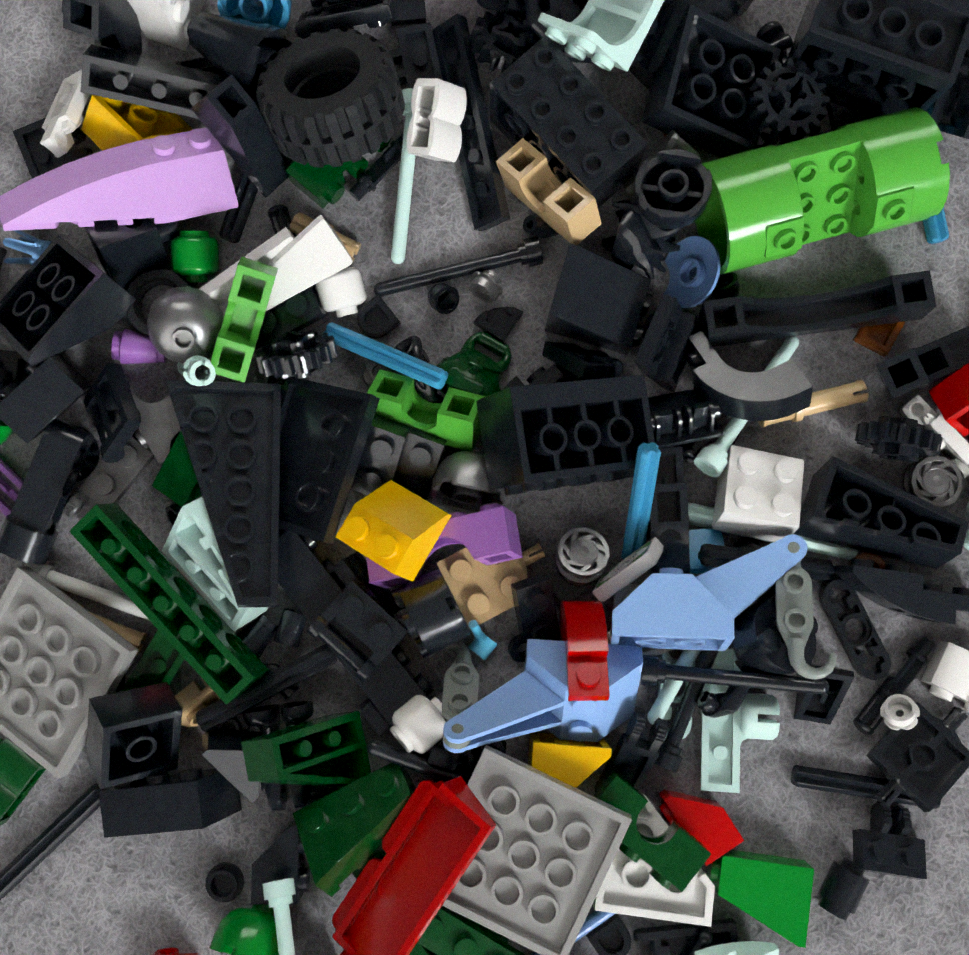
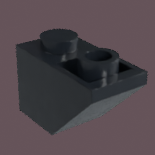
(281, 862)

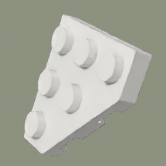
(634, 892)

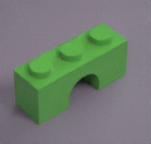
(243, 318)
(451, 420)

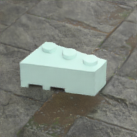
(197, 556)

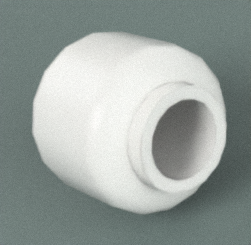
(342, 292)
(418, 724)

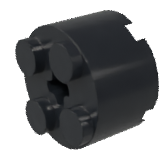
(430, 613)
(760, 644)

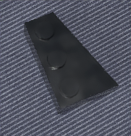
(168, 803)

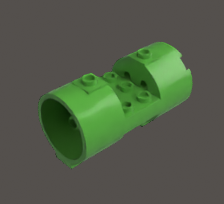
(824, 186)

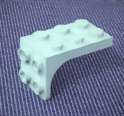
(605, 31)

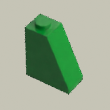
(768, 889)

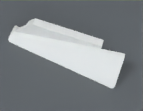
(299, 260)

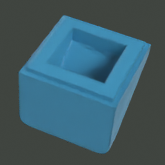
(697, 538)

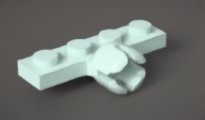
(724, 734)

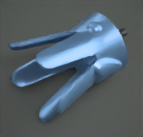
(29, 245)

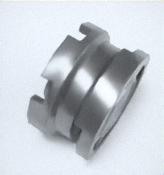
(933, 480)
(582, 558)

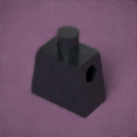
(130, 249)

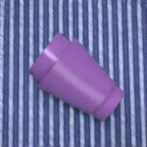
(134, 348)

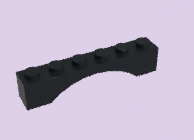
(870, 304)

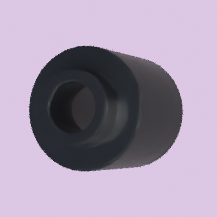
(842, 889)

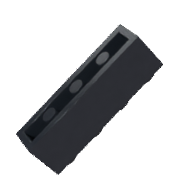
(144, 80)

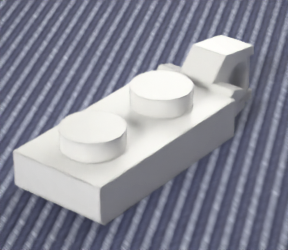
(65, 115)
(952, 441)

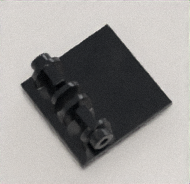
(683, 418)

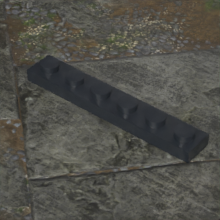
(477, 150)

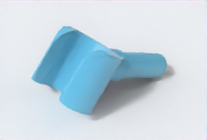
(482, 644)

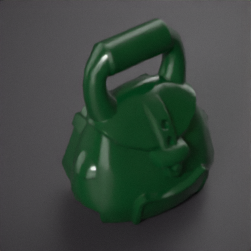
(474, 370)

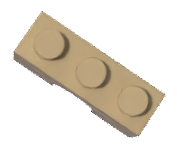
(562, 206)

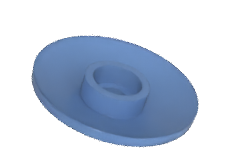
(693, 271)

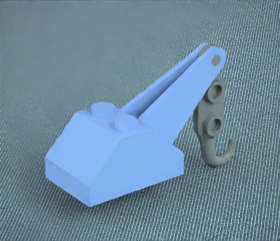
(700, 611)
(535, 698)

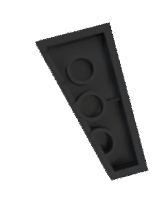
(878, 518)

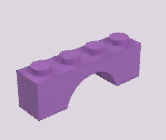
(487, 534)

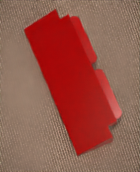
(422, 864)

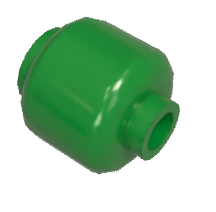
(195, 255)

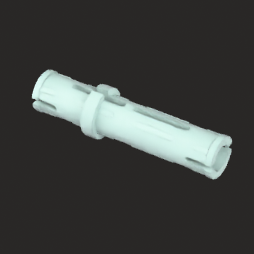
(195, 374)

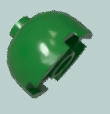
(247, 932)

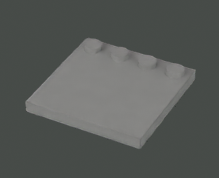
(50, 667)
(541, 858)

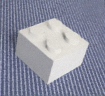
(759, 494)

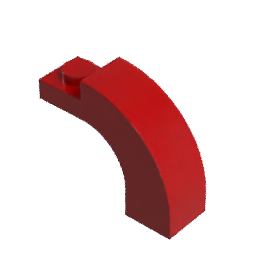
(586, 650)

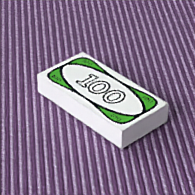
(628, 569)

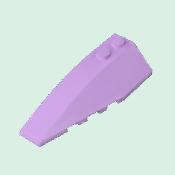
(149, 178)

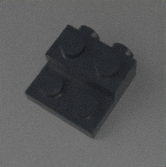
(398, 455)

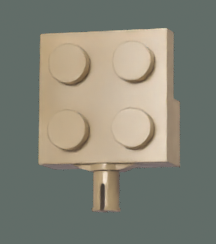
(484, 589)

